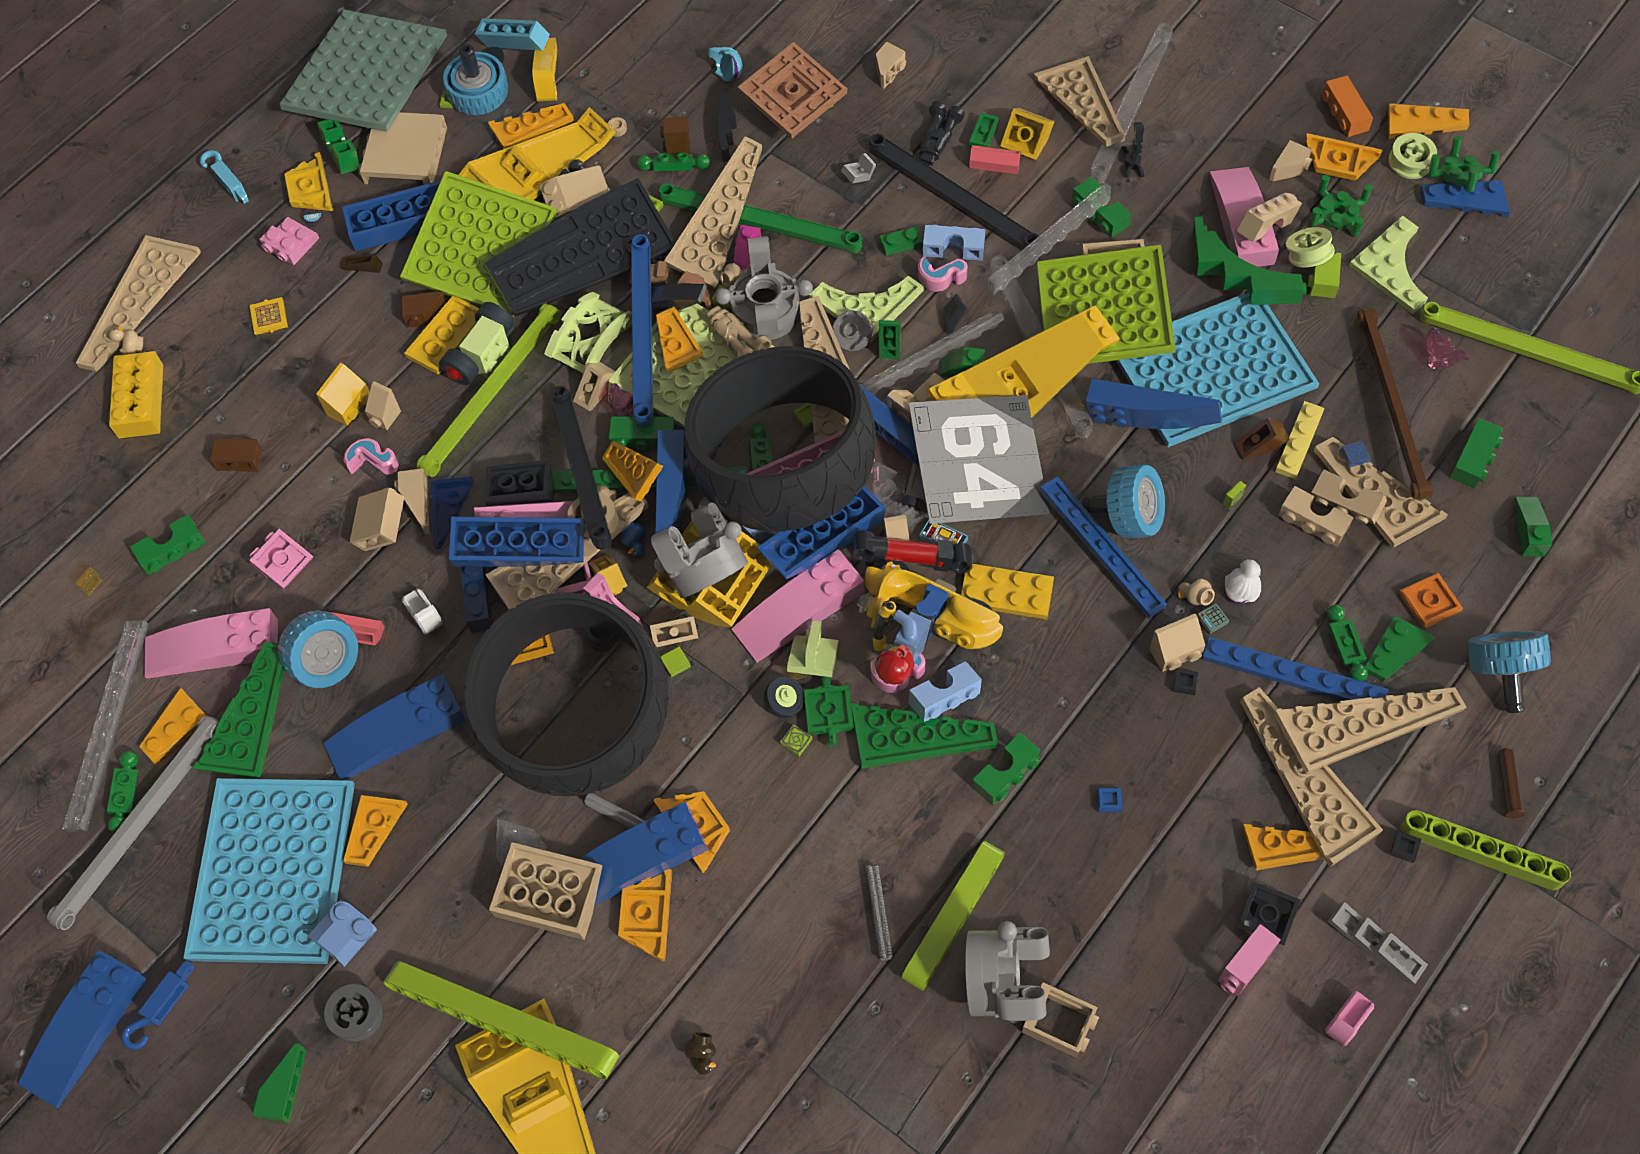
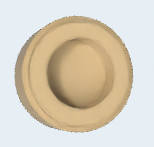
(618, 125)

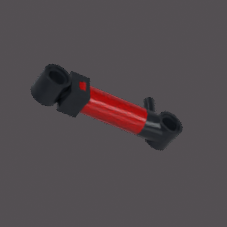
(940, 555)

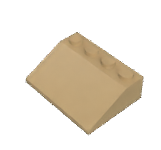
(547, 891)

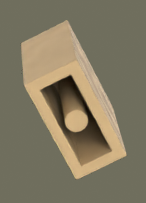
(377, 519)

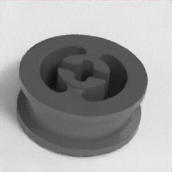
(360, 1025)

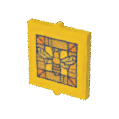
(268, 316)

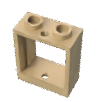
(1074, 1004)

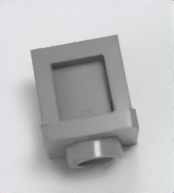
(860, 170)

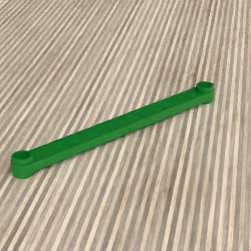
(770, 221)

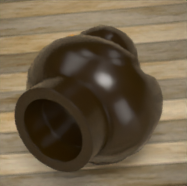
(702, 1048)

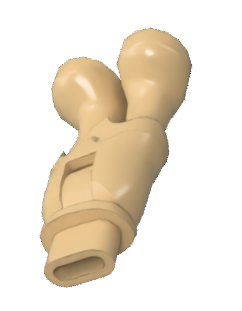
(731, 327)

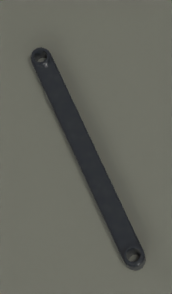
(951, 191)
(581, 468)

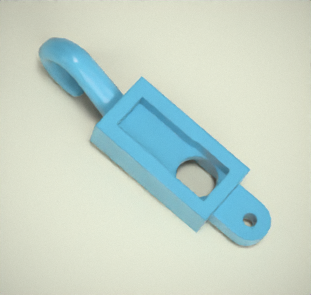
(225, 176)

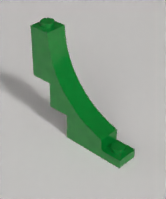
(1263, 285)

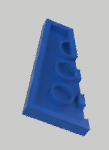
(1486, 197)

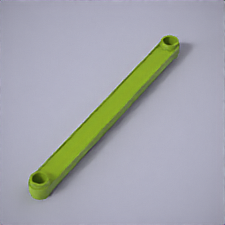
(1531, 347)
(431, 463)

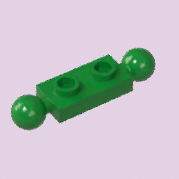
(673, 162)
(759, 447)
(1347, 642)
(122, 790)

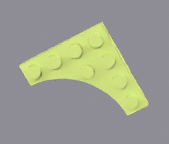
(1386, 268)
(875, 306)

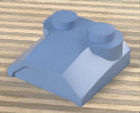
(342, 932)

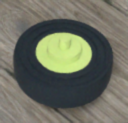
(784, 697)

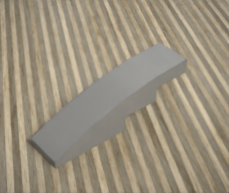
(1378, 944)

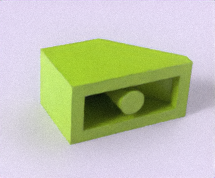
(1326, 278)

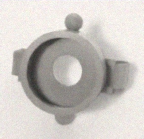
(769, 318)
(704, 560)
(995, 972)

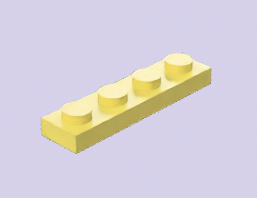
(1299, 440)

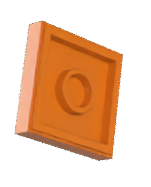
(1430, 600)

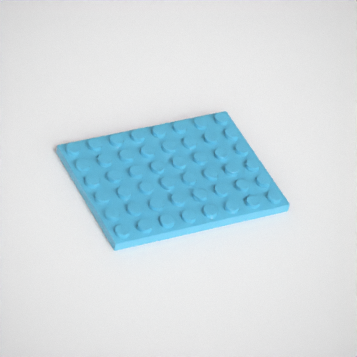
(1225, 355)
(269, 870)

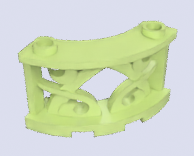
(609, 330)

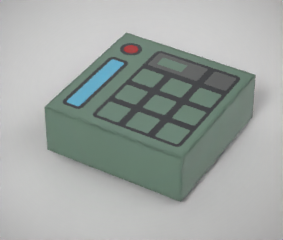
(1213, 618)

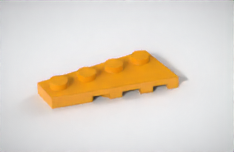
(632, 469)

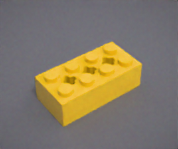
(136, 394)

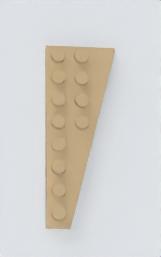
(711, 230)
(526, 582)

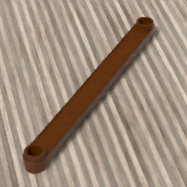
(1419, 486)

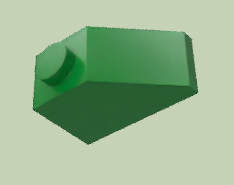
(961, 361)

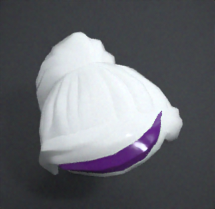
(1243, 583)

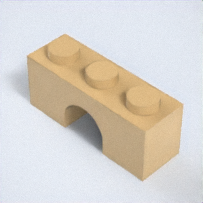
(1365, 506)
(1329, 528)

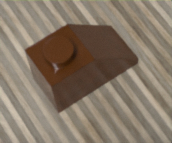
(421, 308)
(1262, 439)

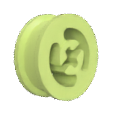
(1409, 164)
(1310, 247)

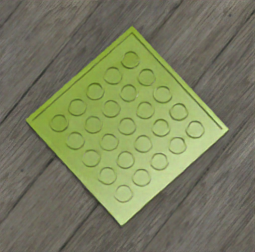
(464, 231)
(1126, 289)

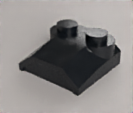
(1270, 909)

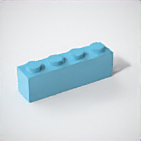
(512, 34)

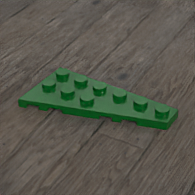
(246, 725)
(902, 736)

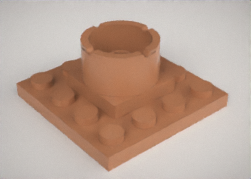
(792, 90)

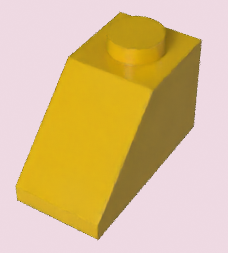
(609, 569)

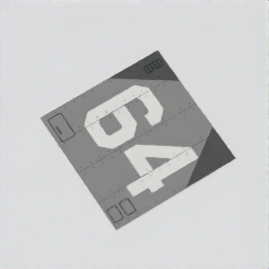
(978, 458)

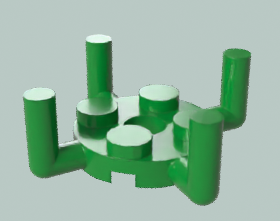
(1462, 170)
(1342, 201)

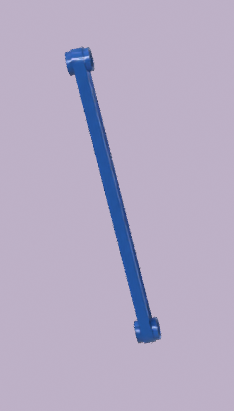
(642, 331)

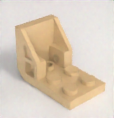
(899, 399)

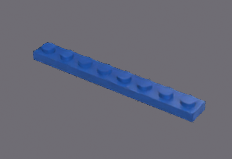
(1103, 547)
(1289, 672)

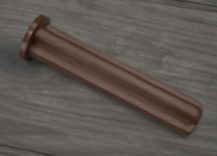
(1510, 783)

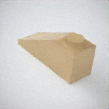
(414, 488)

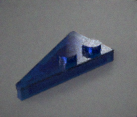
(447, 501)

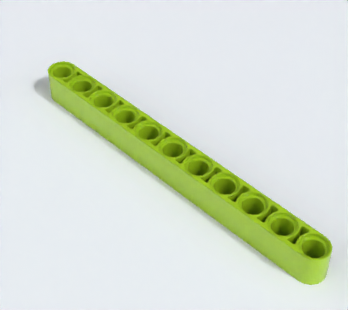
(502, 1020)

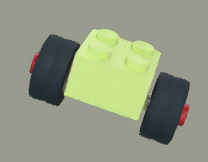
(481, 348)

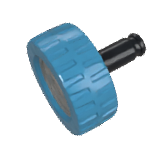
(475, 82)
(1132, 501)
(318, 649)
(1509, 656)

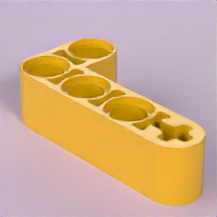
(544, 72)

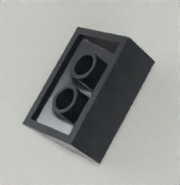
(519, 483)

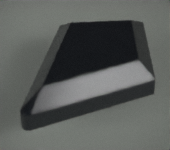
(953, 312)

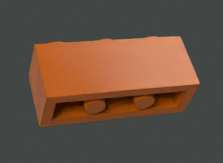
(1347, 106)

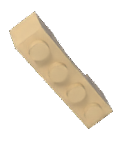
(1259, 219)

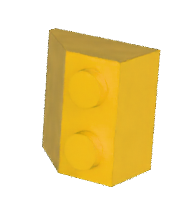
(1027, 133)
(343, 395)

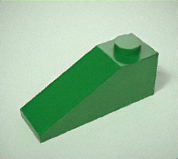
(889, 339)
(1532, 527)
(279, 1091)

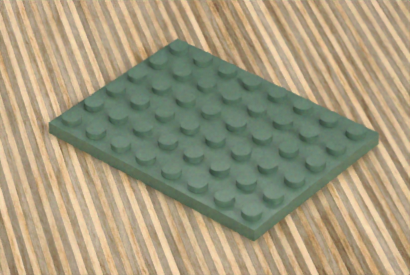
(364, 70)

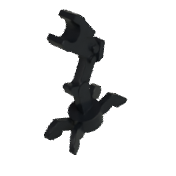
(1133, 158)

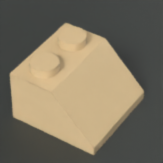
(1178, 643)

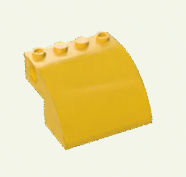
(724, 600)

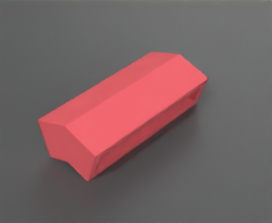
(994, 159)
(366, 630)

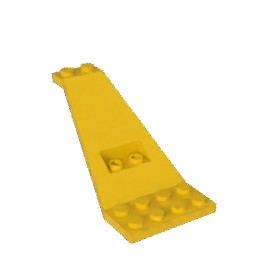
(540, 157)
(1035, 366)
(527, 1092)

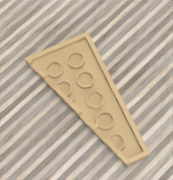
(1082, 94)
(1401, 514)

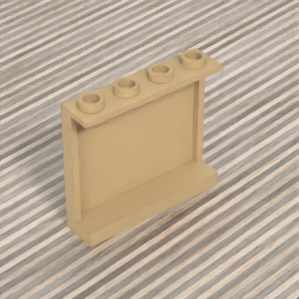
(407, 150)

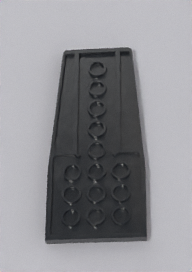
(579, 249)

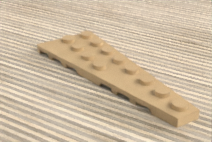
(145, 282)
(820, 336)
(1342, 729)
(1324, 802)

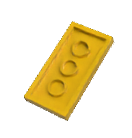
(443, 333)
(1009, 590)

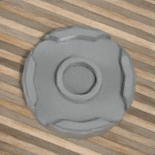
(852, 330)

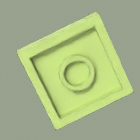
(812, 653)

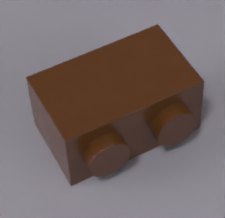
(675, 135)
(236, 454)

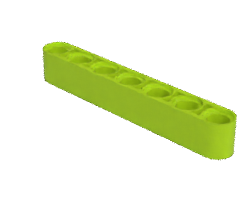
(1496, 848)
(953, 915)

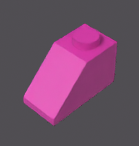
(742, 255)

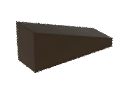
(364, 263)

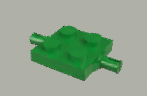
(828, 710)

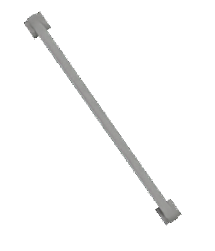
(63, 915)

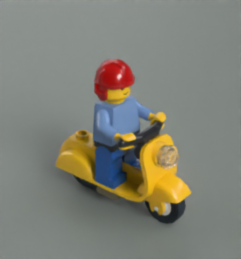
(934, 609)

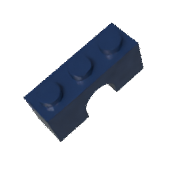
(475, 598)

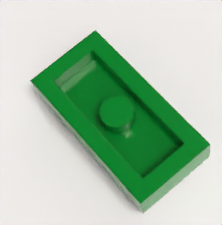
(984, 130)
(901, 241)

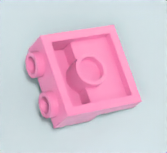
(288, 240)
(280, 558)

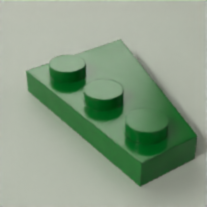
(1398, 645)

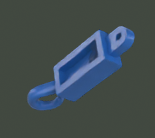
(159, 1004)

